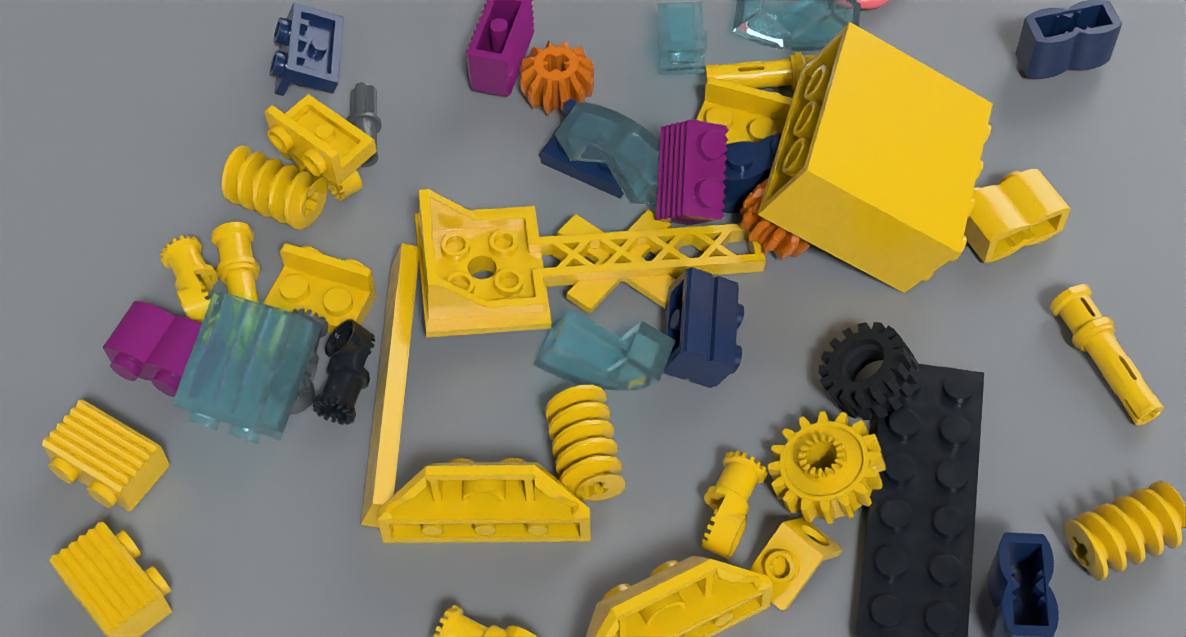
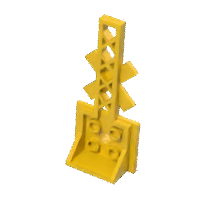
(507, 243)

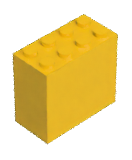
(878, 160)

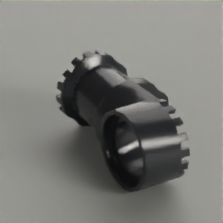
(348, 352)

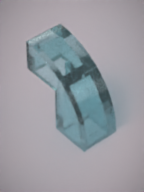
(796, 27)
(612, 138)
(593, 355)

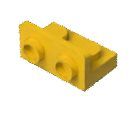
(744, 110)
(324, 285)

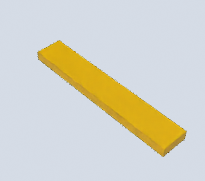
(390, 384)

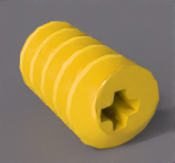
(273, 188)
(584, 443)
(1127, 529)

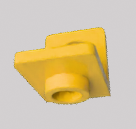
(793, 558)

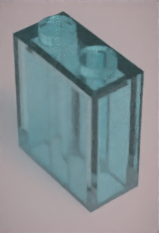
(246, 367)

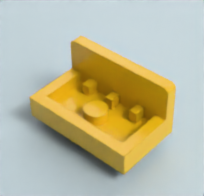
(319, 139)

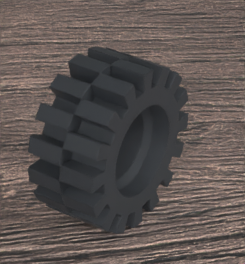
(882, 387)

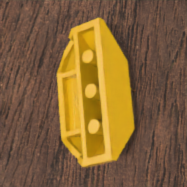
(484, 504)
(682, 601)

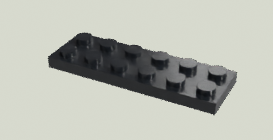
(925, 514)

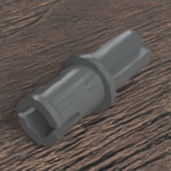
(364, 114)

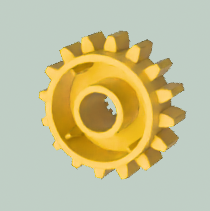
(835, 491)

